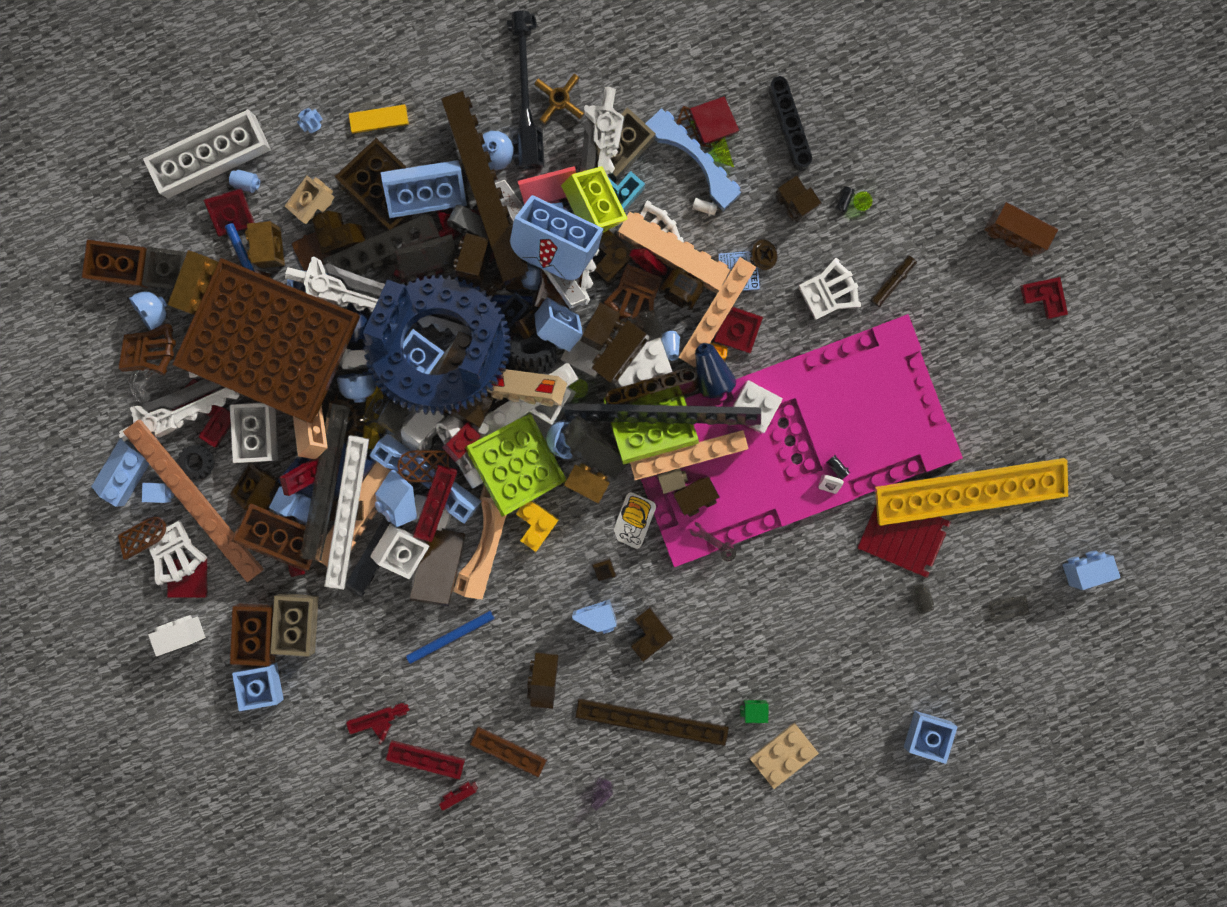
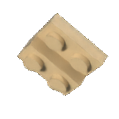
(308, 198)

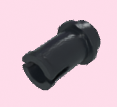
(846, 196)
(838, 467)

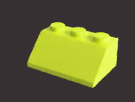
(594, 198)

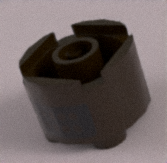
(682, 288)

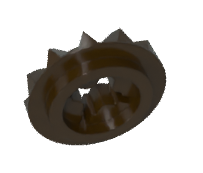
(770, 255)

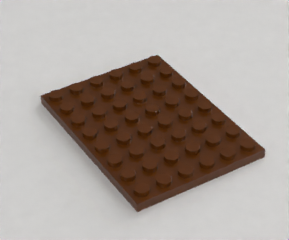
(266, 340)

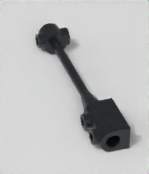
(528, 136)

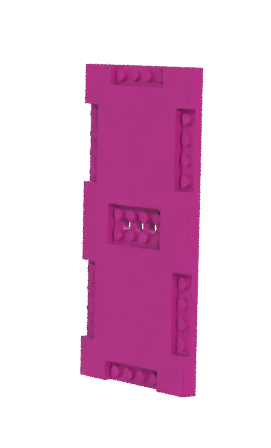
(848, 399)

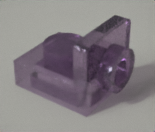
(599, 796)

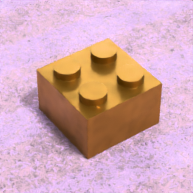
(265, 244)
(587, 483)

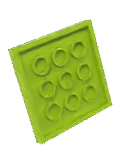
(646, 440)
(515, 464)

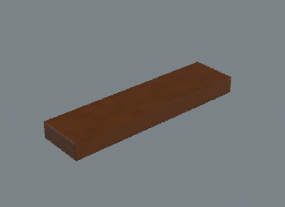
(508, 752)

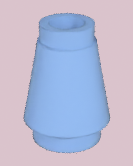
(671, 344)

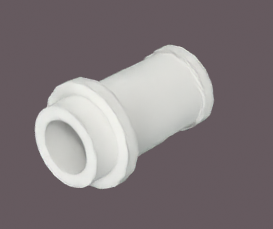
(705, 206)

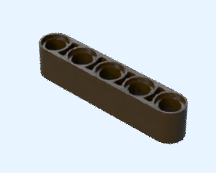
(658, 385)

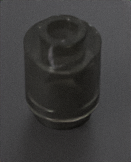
(922, 598)

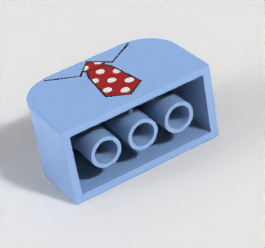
(554, 238)

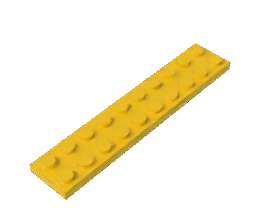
(972, 491)

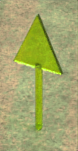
(720, 152)

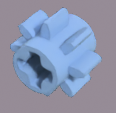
(309, 120)

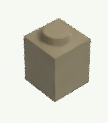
(672, 480)

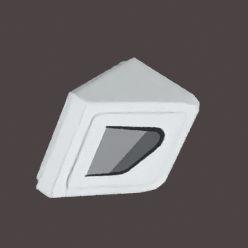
(830, 484)

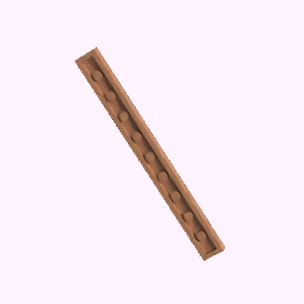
(192, 499)

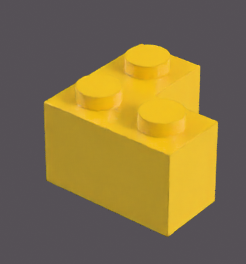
(541, 524)

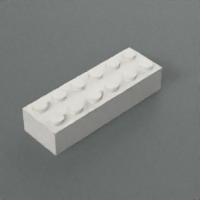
(207, 154)

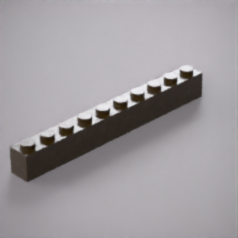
(483, 186)

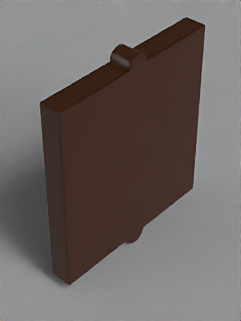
(307, 248)

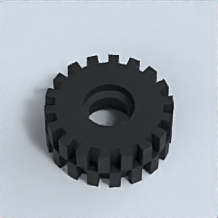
(532, 354)

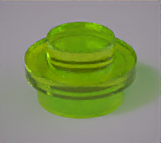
(862, 201)
(580, 388)

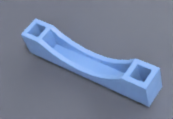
(668, 132)
(459, 503)

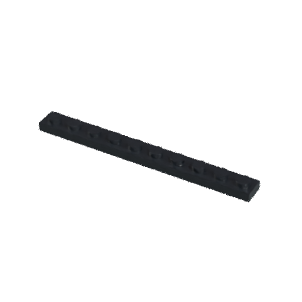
(664, 414)

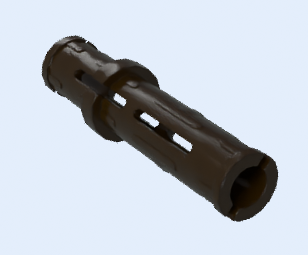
(895, 279)

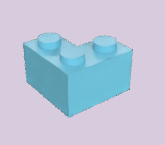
(628, 189)

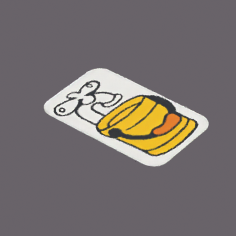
(634, 520)

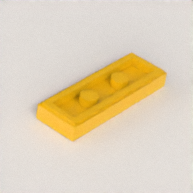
(378, 119)

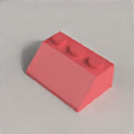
(546, 186)

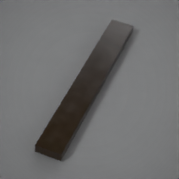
(652, 722)

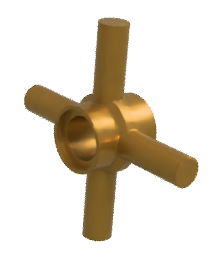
(552, 93)

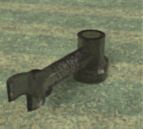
(725, 555)

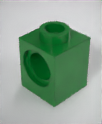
(755, 711)

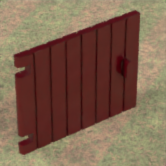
(905, 543)

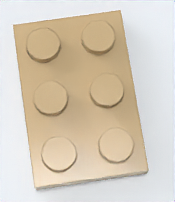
(784, 755)

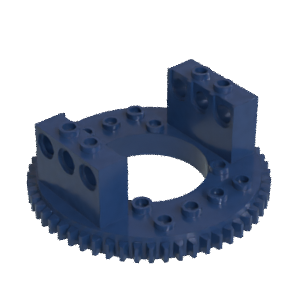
(401, 308)

